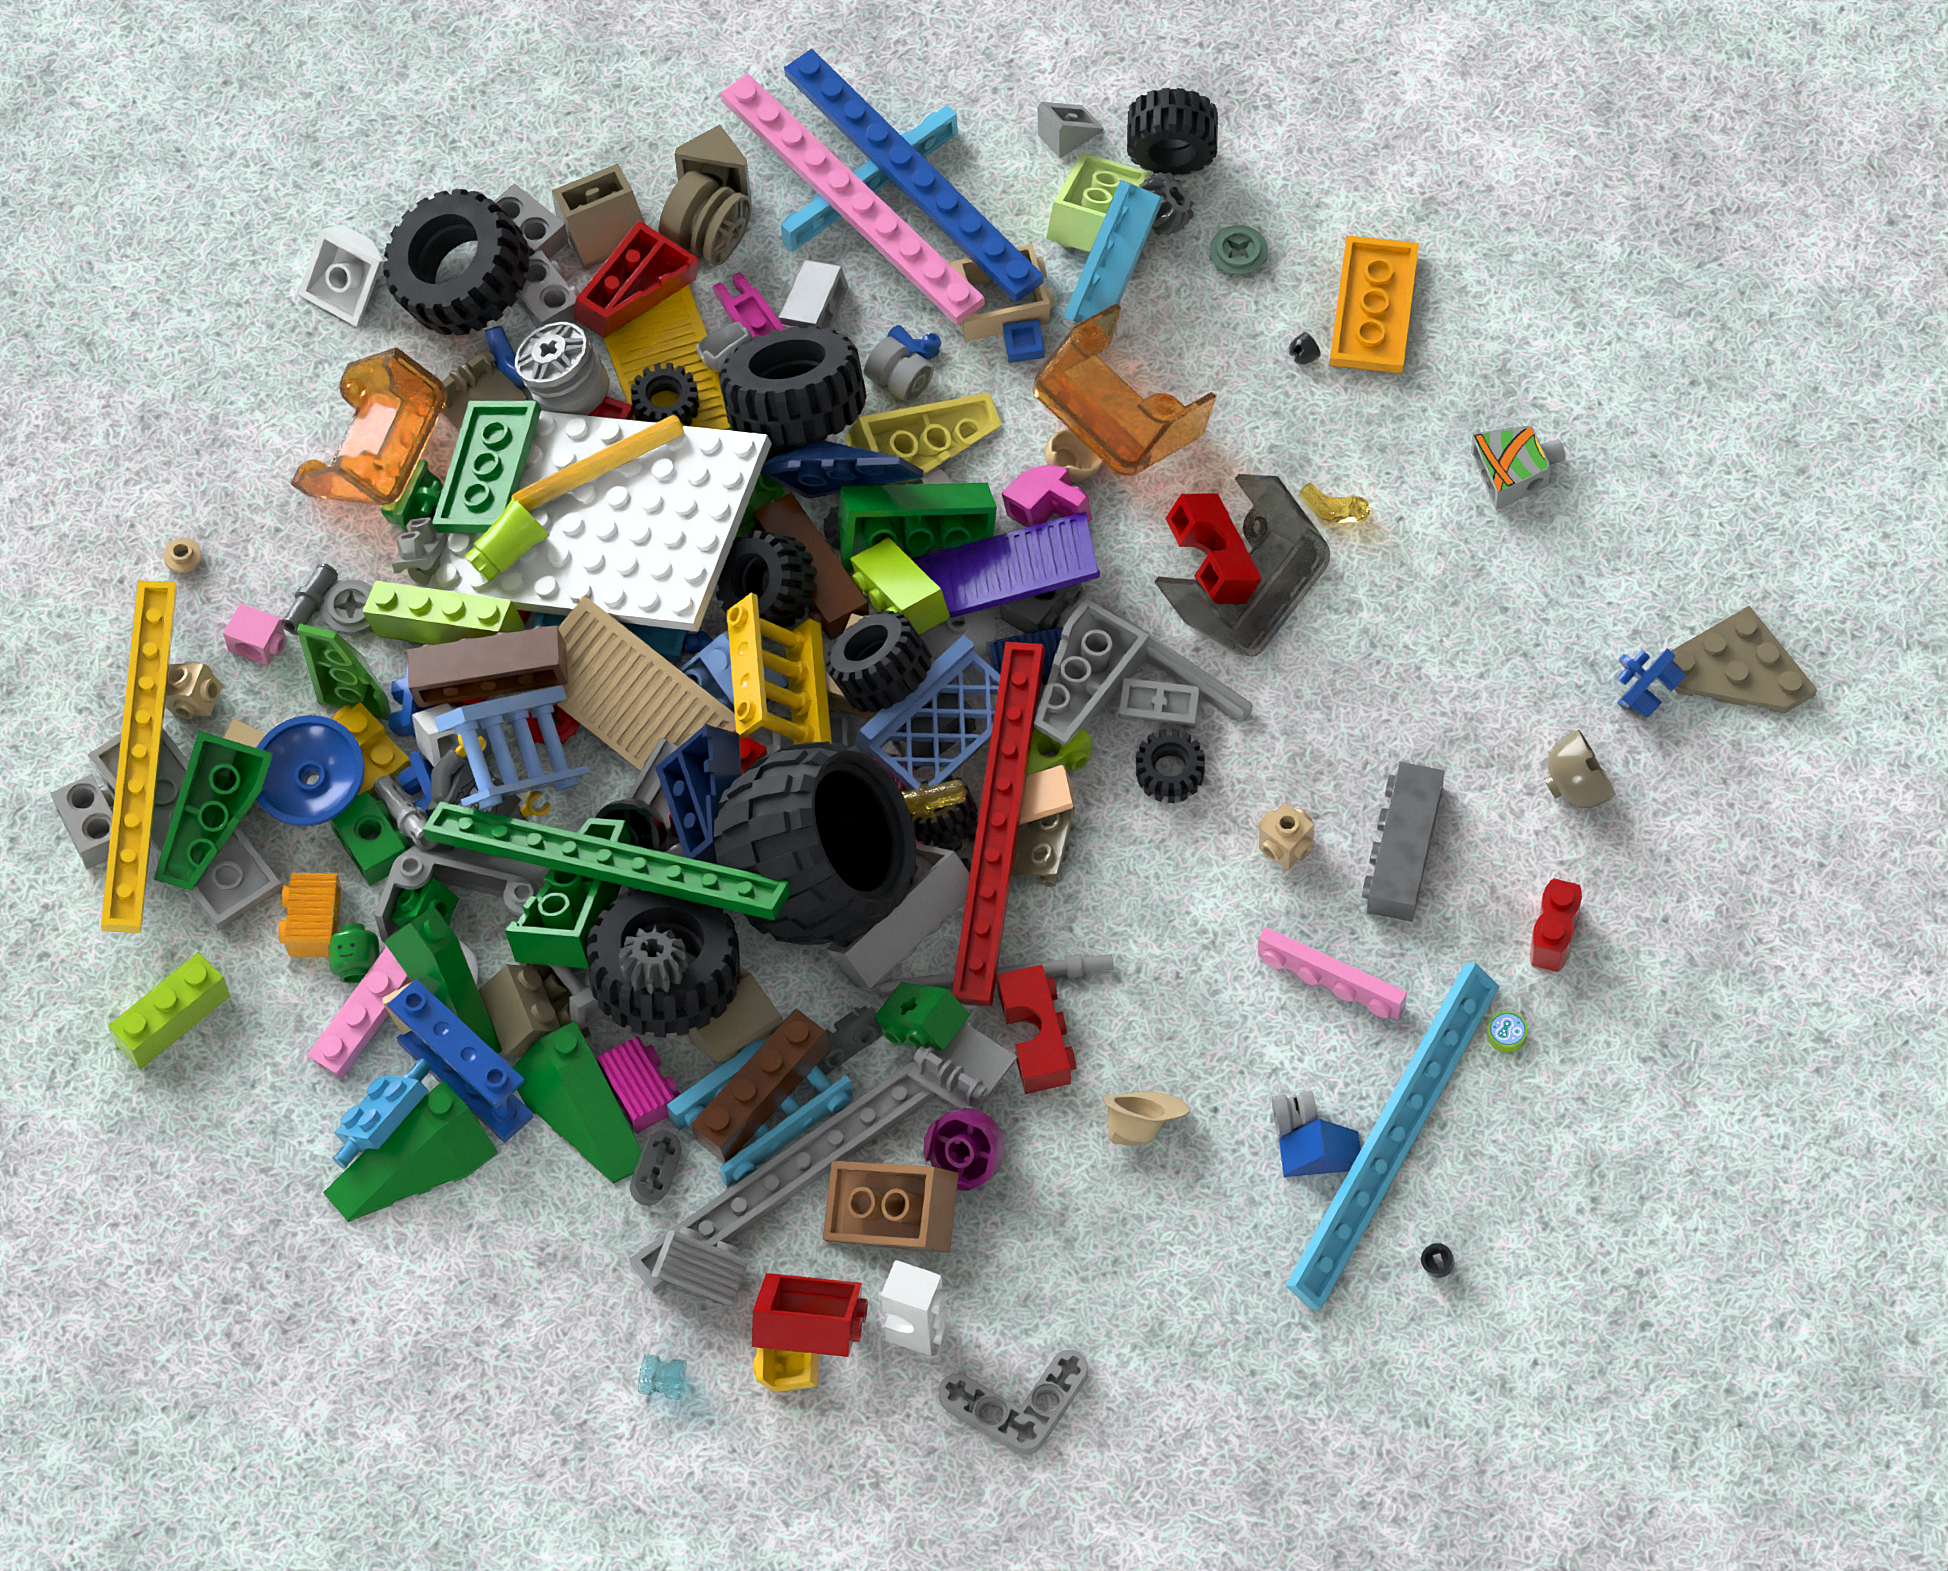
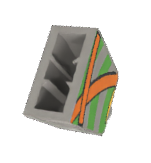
(1514, 462)

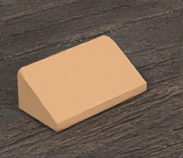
(1047, 794)

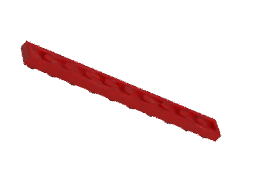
(998, 824)

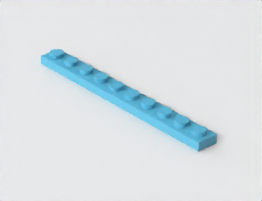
(1392, 1136)

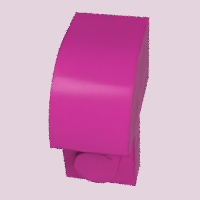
(1041, 493)

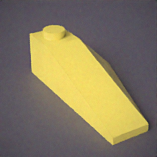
(927, 432)

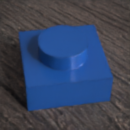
(1023, 341)

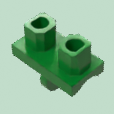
(418, 499)

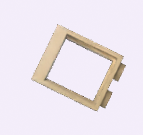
(992, 322)

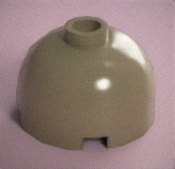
(1577, 773)

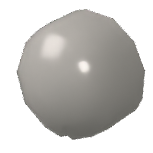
(720, 343)

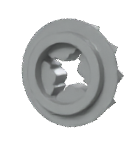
(338, 598)

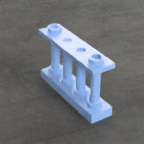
(515, 710)

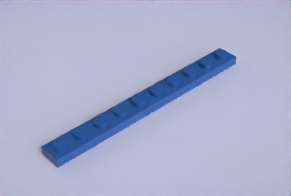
(914, 175)

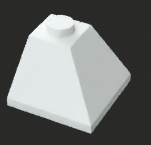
(342, 273)

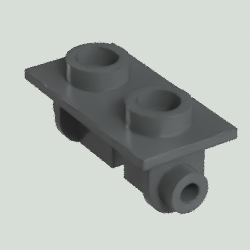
(852, 1035)

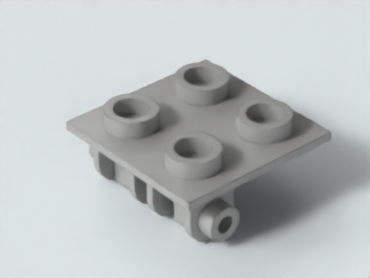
(964, 1070)

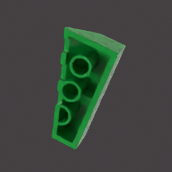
(913, 517)

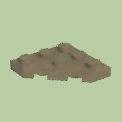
(1742, 666)

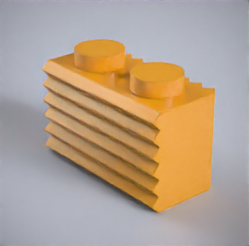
(311, 913)

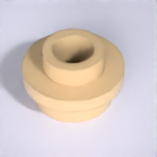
(182, 564)

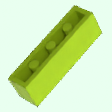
(436, 614)

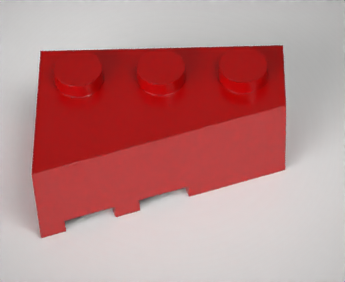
(633, 280)

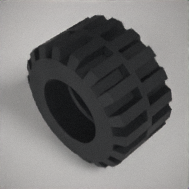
(1172, 131)
(789, 580)
(878, 661)

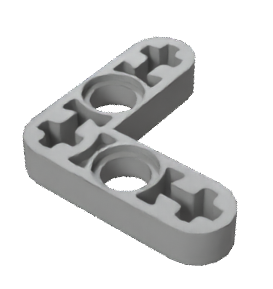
(1025, 1416)

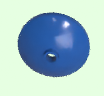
(305, 749)

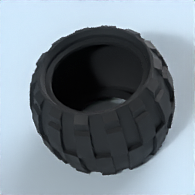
(830, 829)

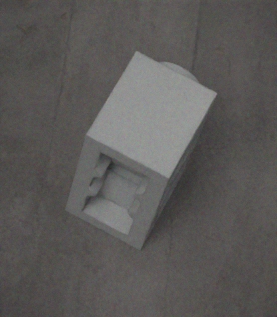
(534, 221)
(551, 291)
(87, 822)

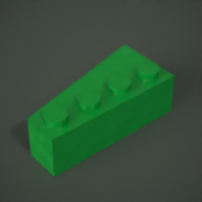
(565, 909)

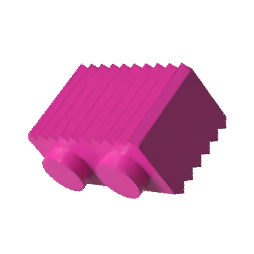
(638, 1083)

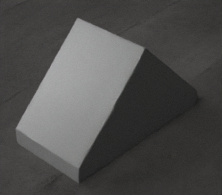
(1065, 126)

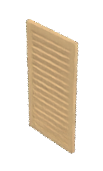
(628, 689)

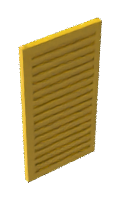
(669, 336)

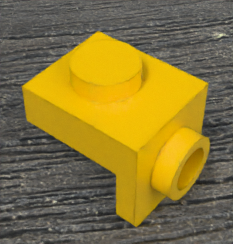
(785, 1369)

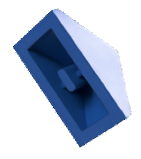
(1319, 1149)

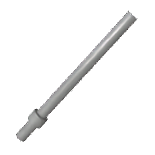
(1072, 966)

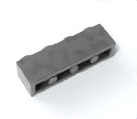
(1404, 842)

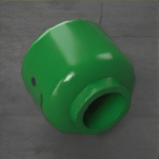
(353, 952)

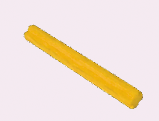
(599, 463)

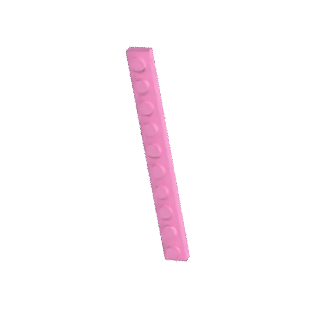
(852, 199)

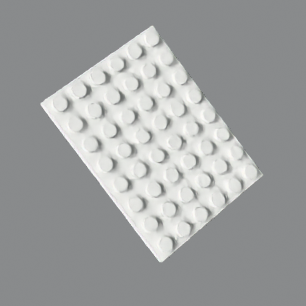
(632, 540)

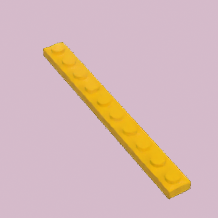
(139, 757)

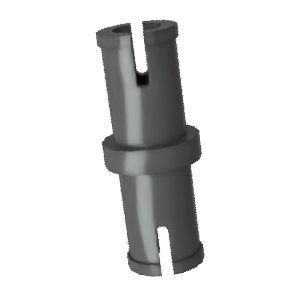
(309, 597)

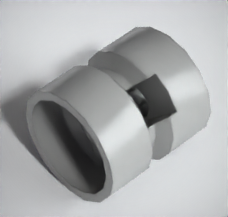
(894, 368)

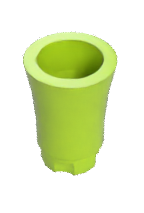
(506, 541)

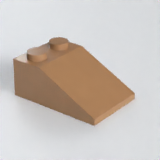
(891, 1206)

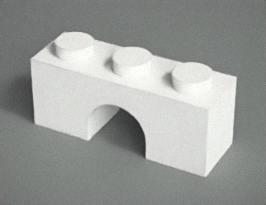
(914, 1308)

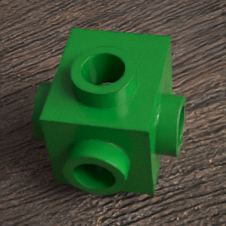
(417, 901)

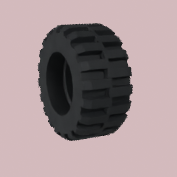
(482, 288)
(793, 385)
(705, 985)

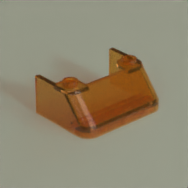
(1106, 411)

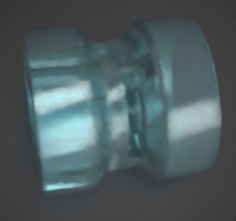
(662, 1376)

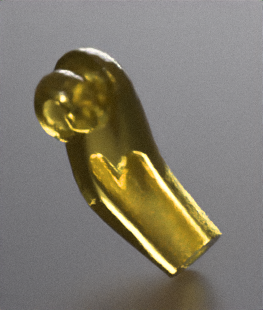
(1335, 508)

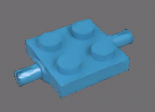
(380, 1112)

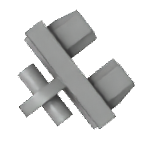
(419, 550)

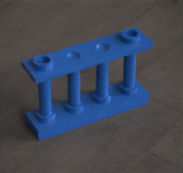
(461, 1060)

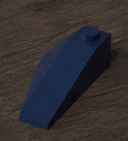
(826, 466)

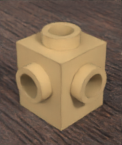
(192, 690)
(1286, 835)

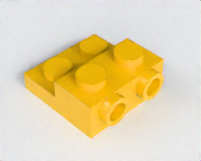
(379, 751)

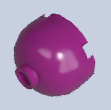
(966, 1144)

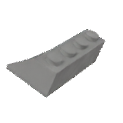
(936, 891)

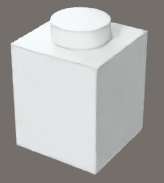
(429, 740)

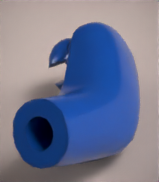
(503, 354)

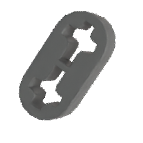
(647, 1165)

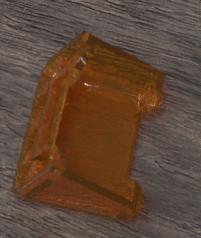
(391, 425)

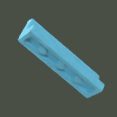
(1114, 251)

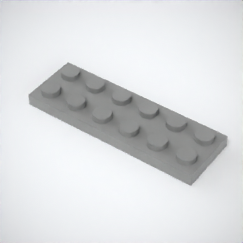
(238, 874)

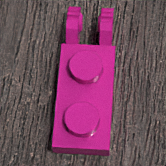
(747, 308)

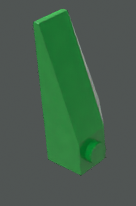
(213, 799)
(576, 1101)

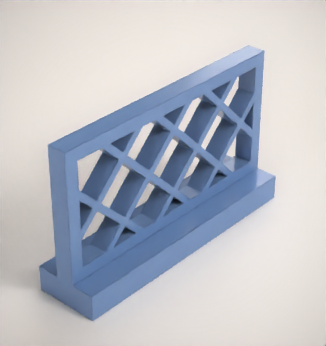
(943, 672)

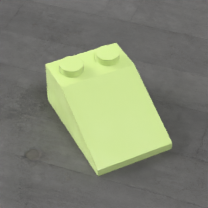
(1086, 199)

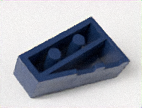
(694, 784)

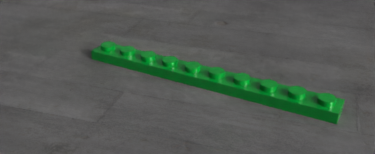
(607, 860)

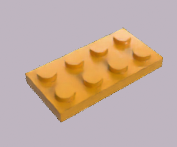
(1374, 304)

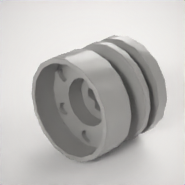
(562, 369)

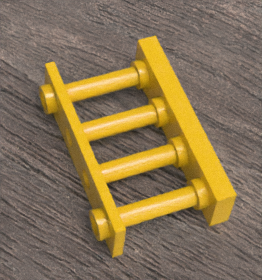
(802, 666)

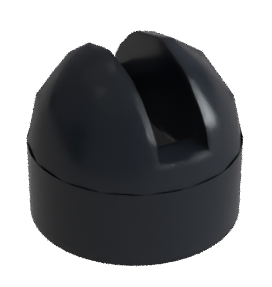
(1305, 348)
(1429, 1263)

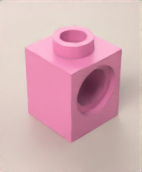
(255, 634)

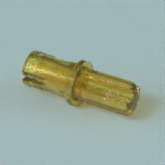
(935, 796)

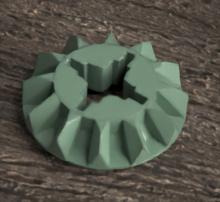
(1238, 238)

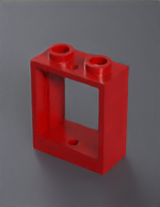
(808, 1315)

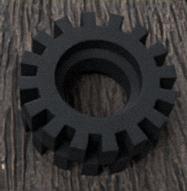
(665, 380)
(1176, 746)
(946, 820)

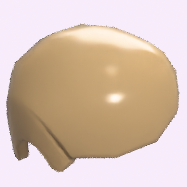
(1071, 453)

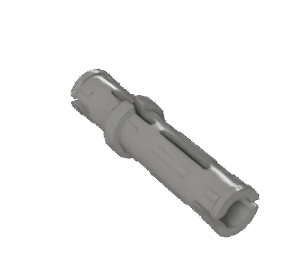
(408, 816)

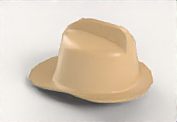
(1140, 1115)

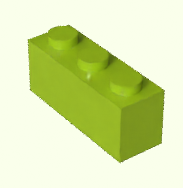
(899, 585)
(169, 1010)

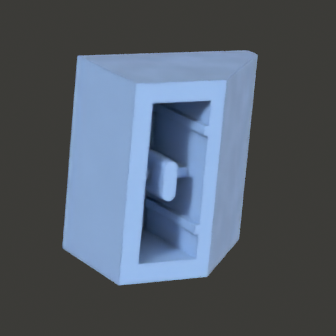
(713, 671)

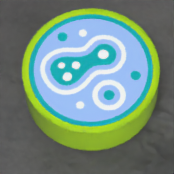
(1507, 1031)

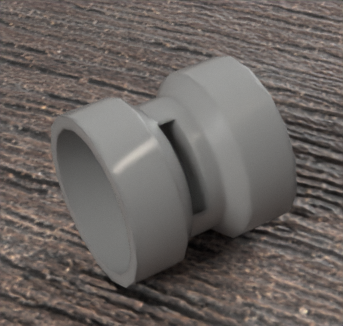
(1285, 1111)

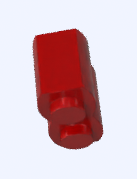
(1555, 925)

